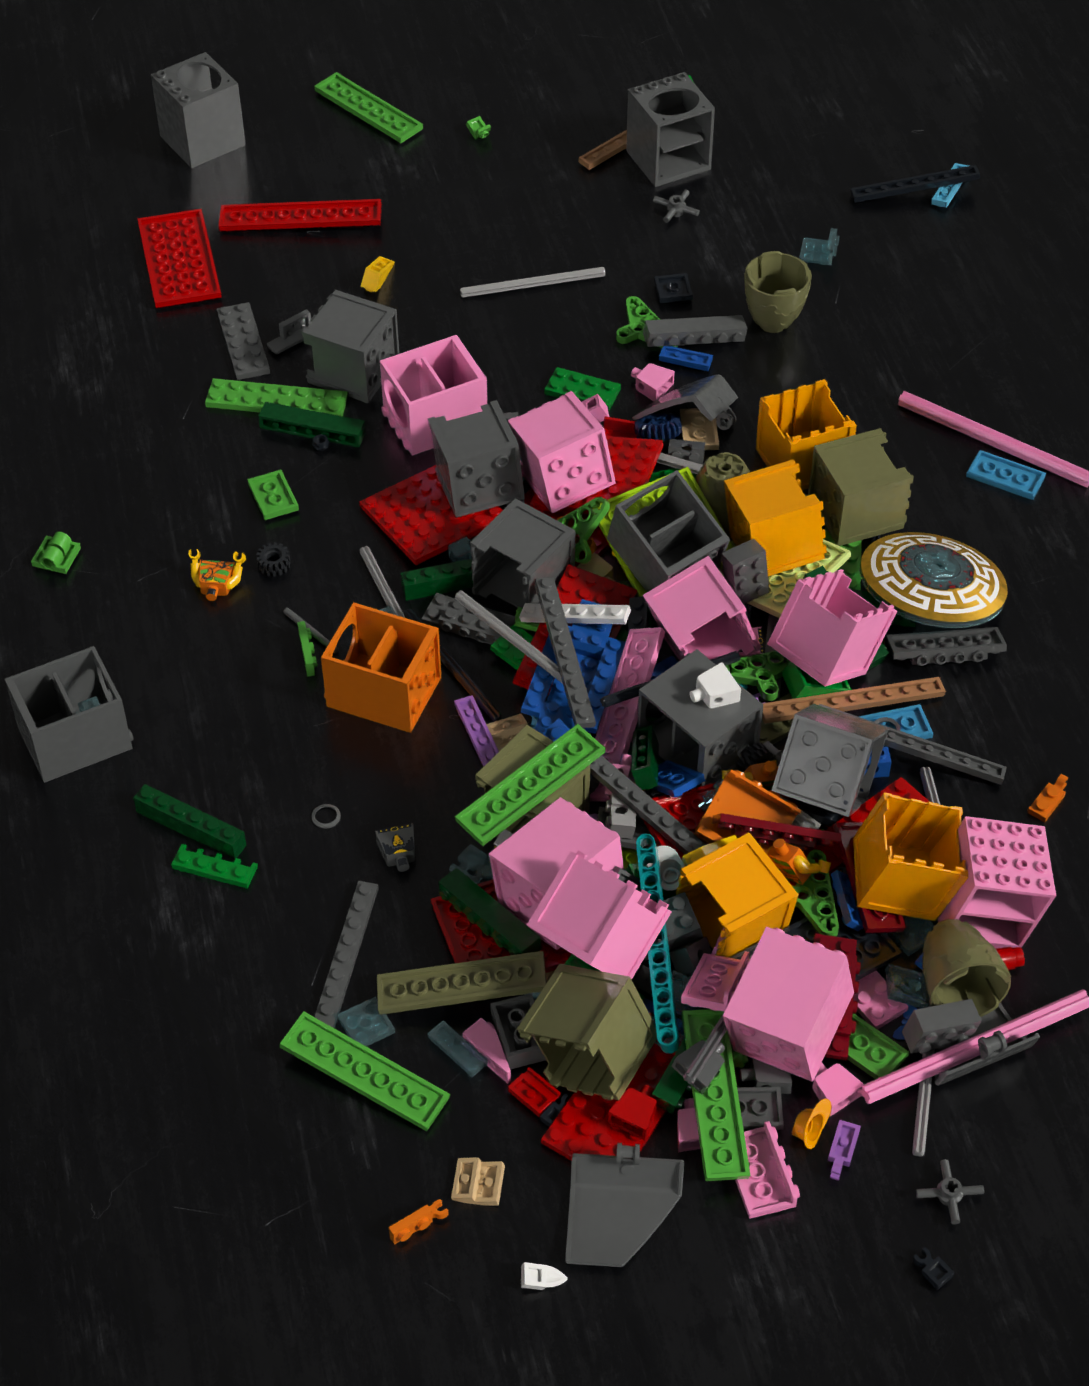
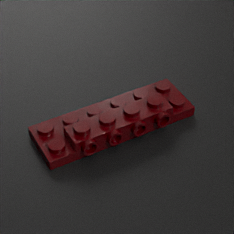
(770, 831)
(872, 920)
(840, 1043)

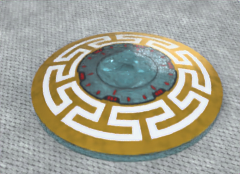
(933, 579)

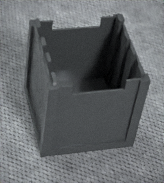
(349, 342)
(477, 460)
(517, 550)

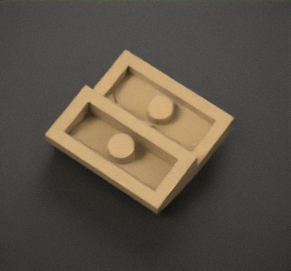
(506, 729)
(478, 1181)

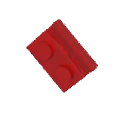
(534, 1091)

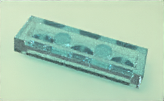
(457, 1048)

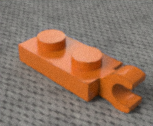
(1048, 799)
(416, 1221)

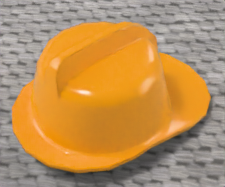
(811, 1123)

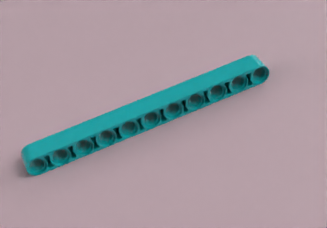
(659, 950)

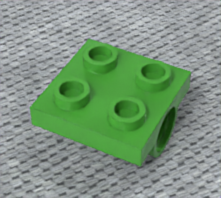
(56, 553)

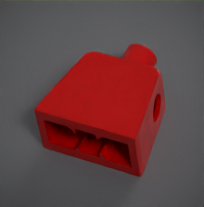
(634, 1111)

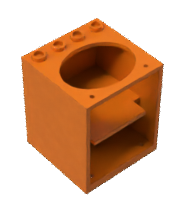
(386, 670)

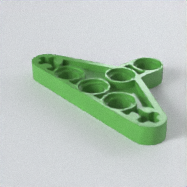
(633, 307)
(586, 526)
(751, 673)
(813, 903)

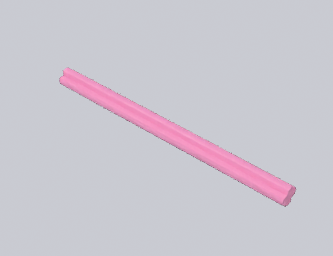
(994, 438)
(969, 1048)

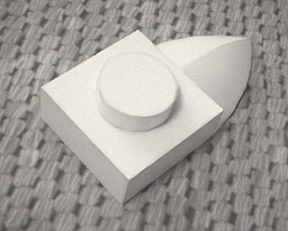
(540, 1276)

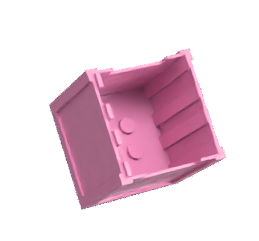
(563, 452)
(701, 613)
(830, 628)
(599, 916)

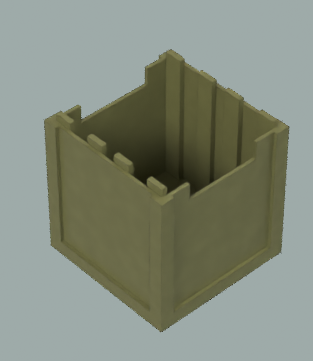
(859, 487)
(517, 753)
(590, 1030)

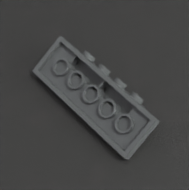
(453, 617)
(946, 645)

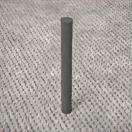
(314, 633)

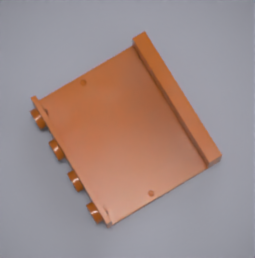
(745, 799)

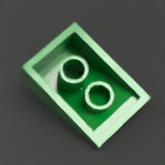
(803, 685)

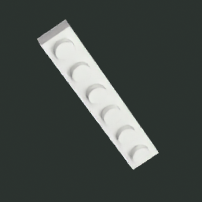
(580, 613)

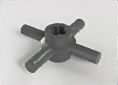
(676, 206)
(950, 1198)

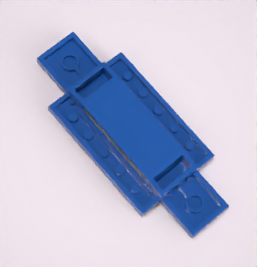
(598, 662)

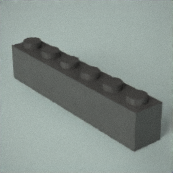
(694, 330)

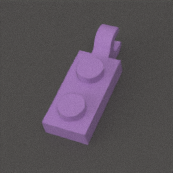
(843, 1147)

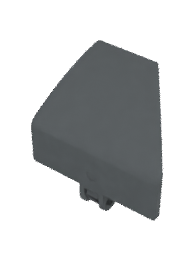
(710, 395)
(991, 1048)
(618, 1204)

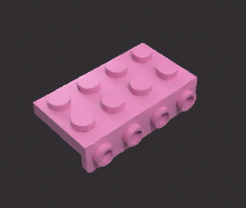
(714, 981)
(770, 1181)

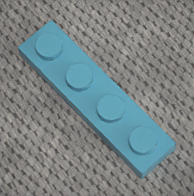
(946, 193)

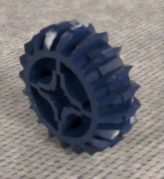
(658, 426)

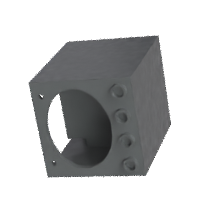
(194, 116)
(670, 129)
(666, 534)
(50, 719)
(692, 732)
(828, 759)

